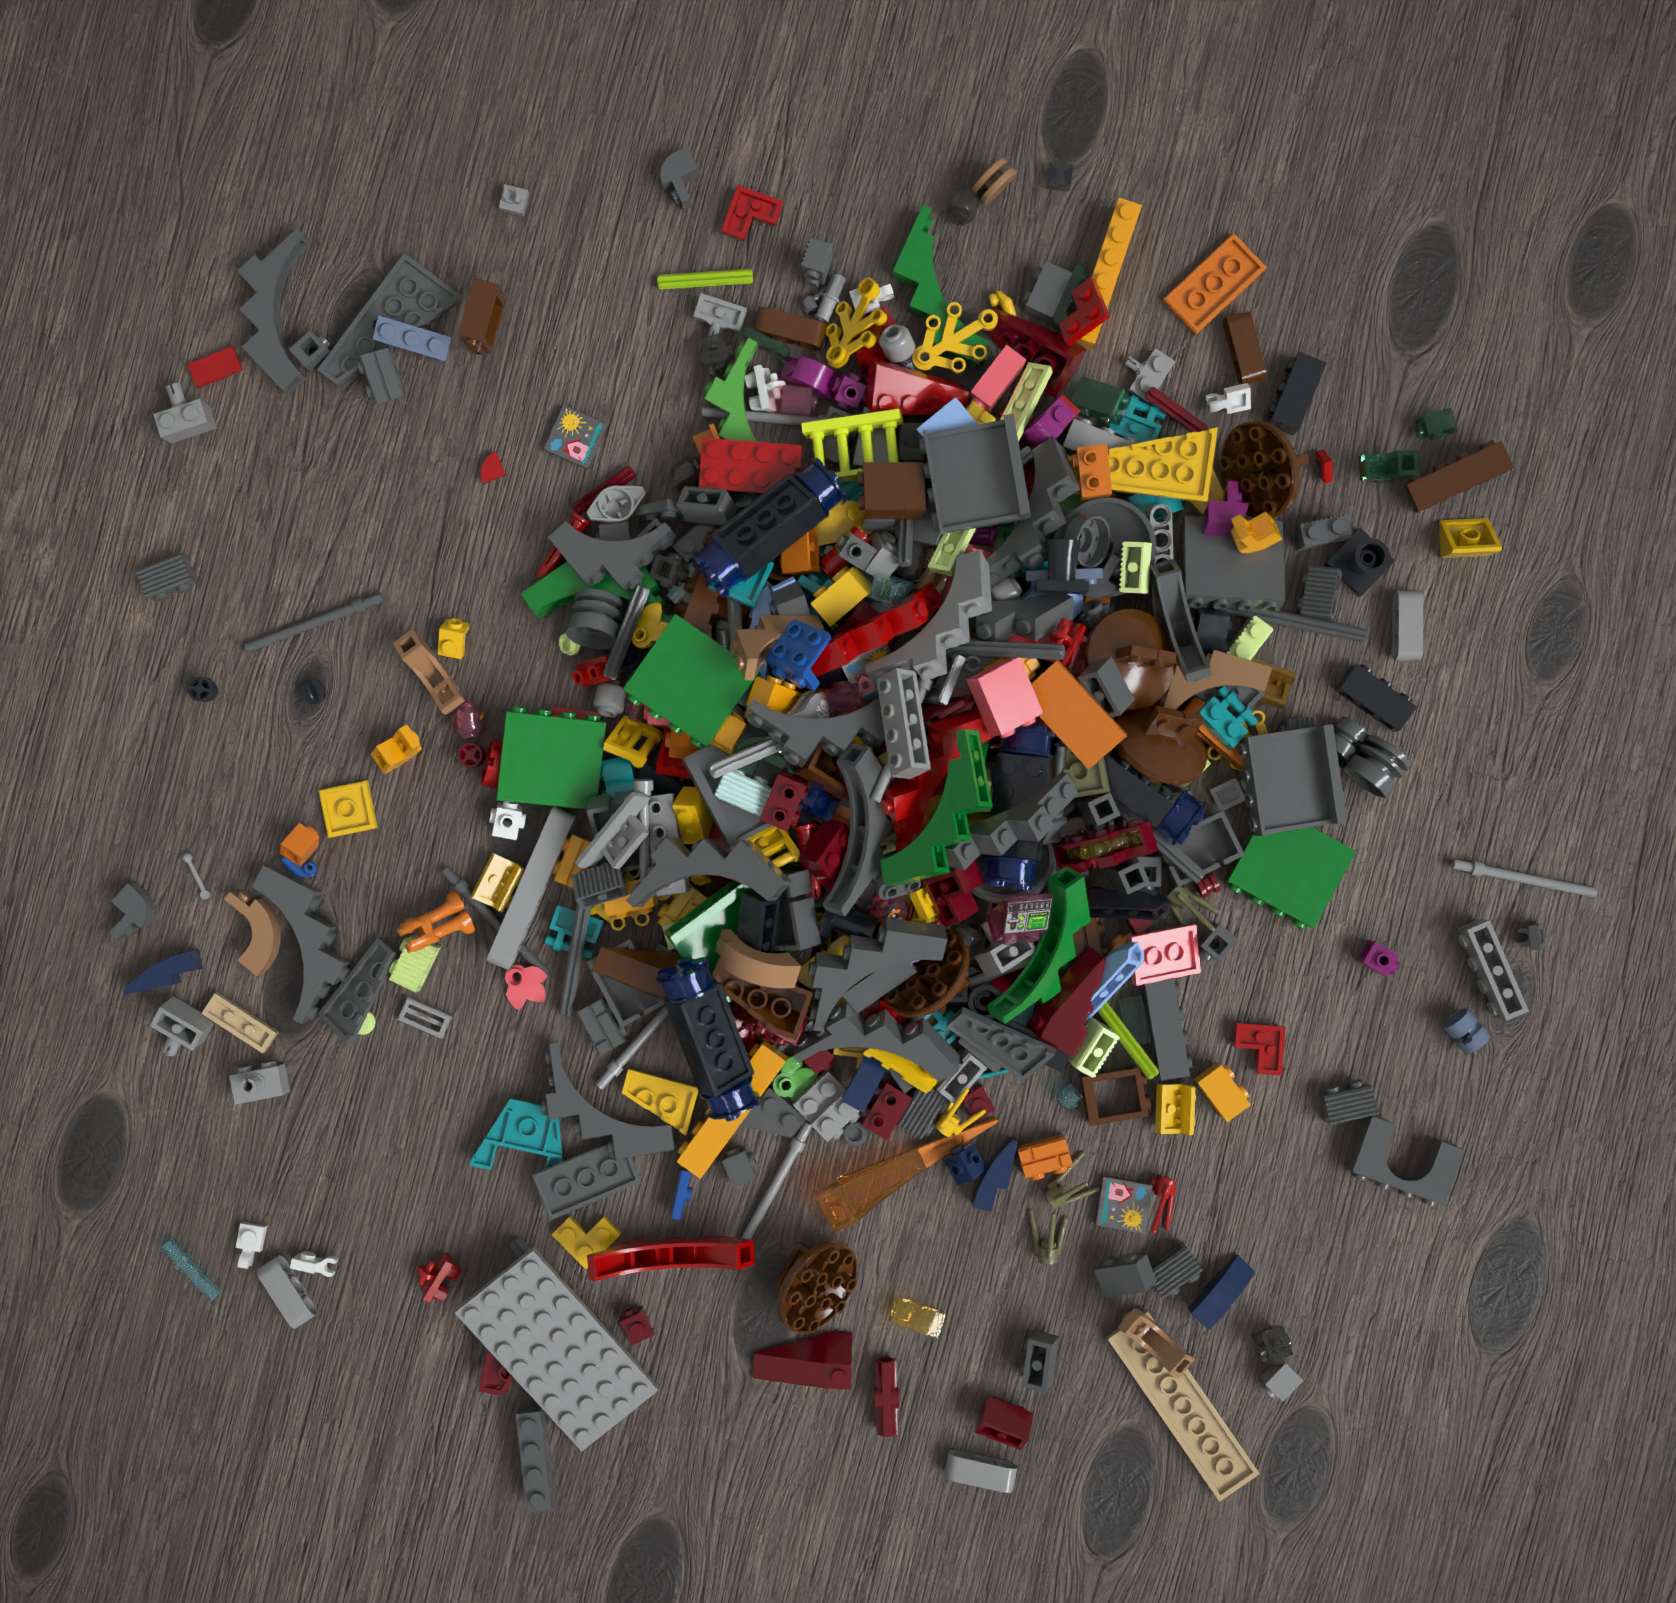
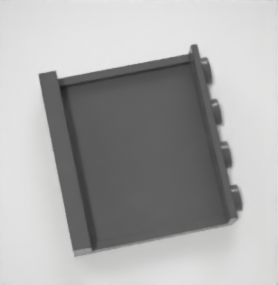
(975, 476)
(1226, 578)
(1292, 780)
(730, 820)

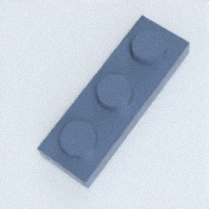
(411, 338)
(1084, 574)

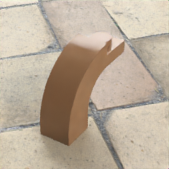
(430, 671)
(265, 931)
(755, 966)
(1156, 1341)

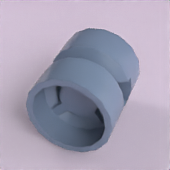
(1467, 1033)

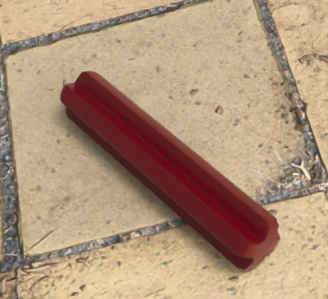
(1174, 410)
(619, 479)

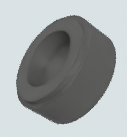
(854, 1133)

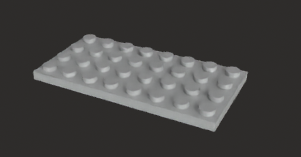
(556, 1349)

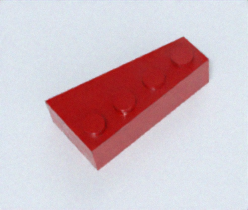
(909, 390)

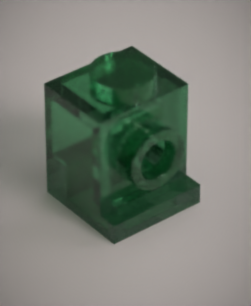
(1436, 425)

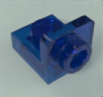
(820, 804)

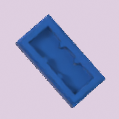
(683, 1194)

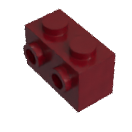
(784, 801)
(886, 1109)
(1004, 1422)

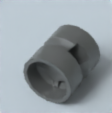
(1347, 736)

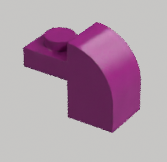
(809, 374)
(1047, 424)
(1219, 513)

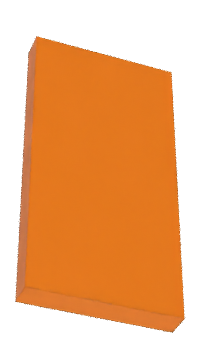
(1214, 284)
(1075, 715)

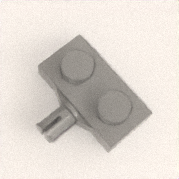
(719, 314)
(1149, 373)

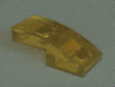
(916, 1317)

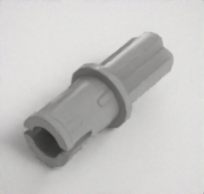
(830, 298)

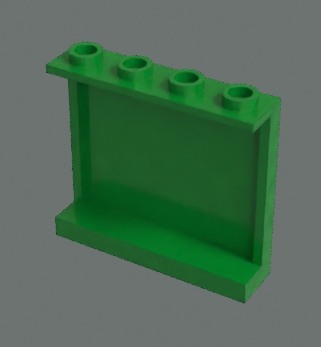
(688, 682)
(550, 758)
(1291, 873)
(701, 928)

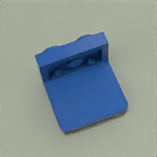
(797, 652)

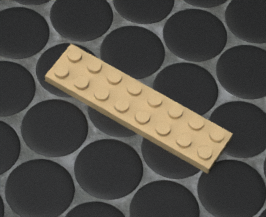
(1189, 1418)

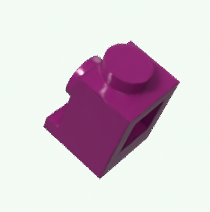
(1370, 958)

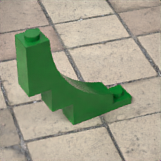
(917, 271)
(964, 794)

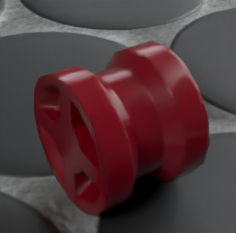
(468, 751)
(1207, 885)

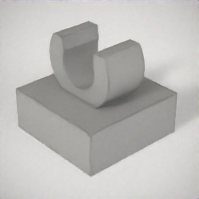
(513, 200)

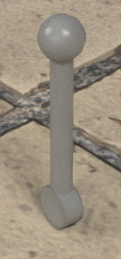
(204, 894)

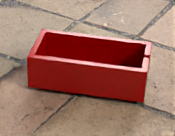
(746, 465)

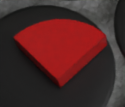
(1326, 465)
(492, 469)

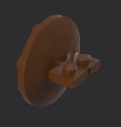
(1263, 465)
(1139, 651)
(1163, 744)
(933, 982)
(814, 1285)

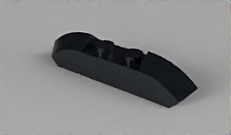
(1140, 904)

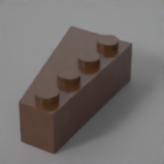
(1459, 476)
(698, 602)

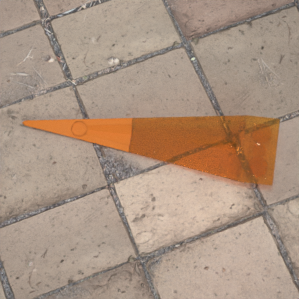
(867, 1187)

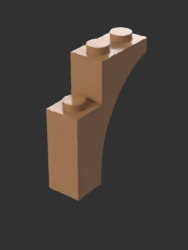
(754, 644)
(1225, 670)

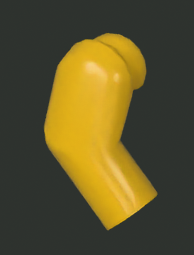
(1003, 301)

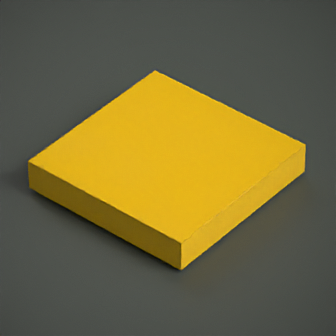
(348, 809)

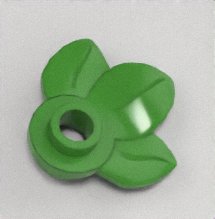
(797, 1077)

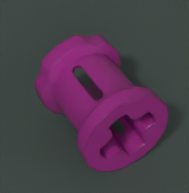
(985, 536)

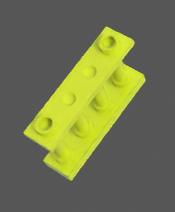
(841, 428)

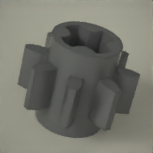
(1093, 612)

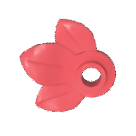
(527, 988)

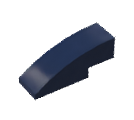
(165, 972)
(863, 1083)
(995, 1176)
(1222, 1292)

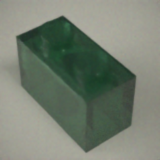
(1101, 401)

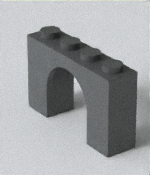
(1098, 813)
(1431, 1182)

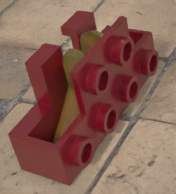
(1105, 846)

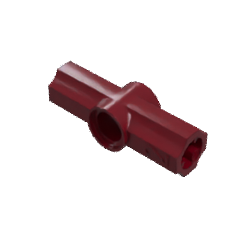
(886, 1396)

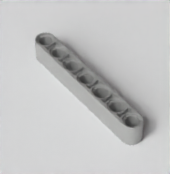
(531, 888)

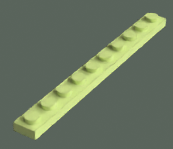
(1022, 406)

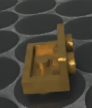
(1277, 686)

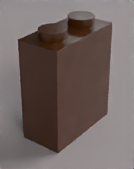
(892, 490)

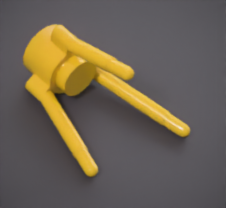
(949, 1121)

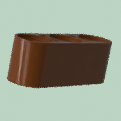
(790, 328)
(1244, 348)

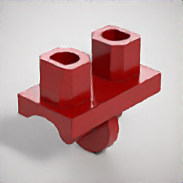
(1070, 636)
(591, 672)
(433, 1275)

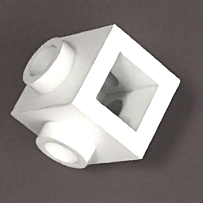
(507, 827)

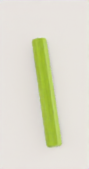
(704, 279)
(1128, 1041)

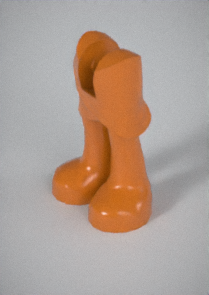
(424, 923)

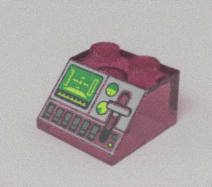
(1020, 918)

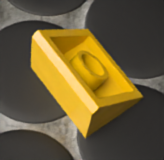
(1467, 538)

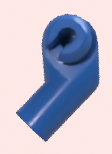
(306, 870)

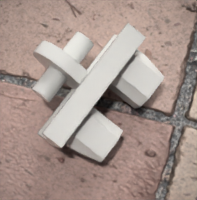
(768, 389)

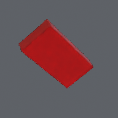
(215, 367)

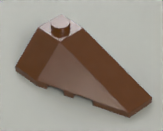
(825, 771)
(635, 968)
(777, 1008)

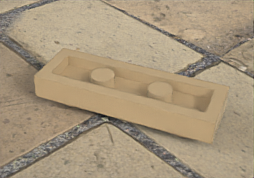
(240, 1022)

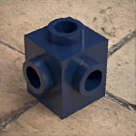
(964, 1163)

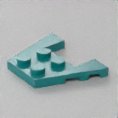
(524, 1129)

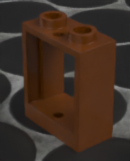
(482, 316)
(1090, 1101)

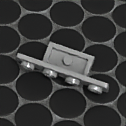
(618, 836)

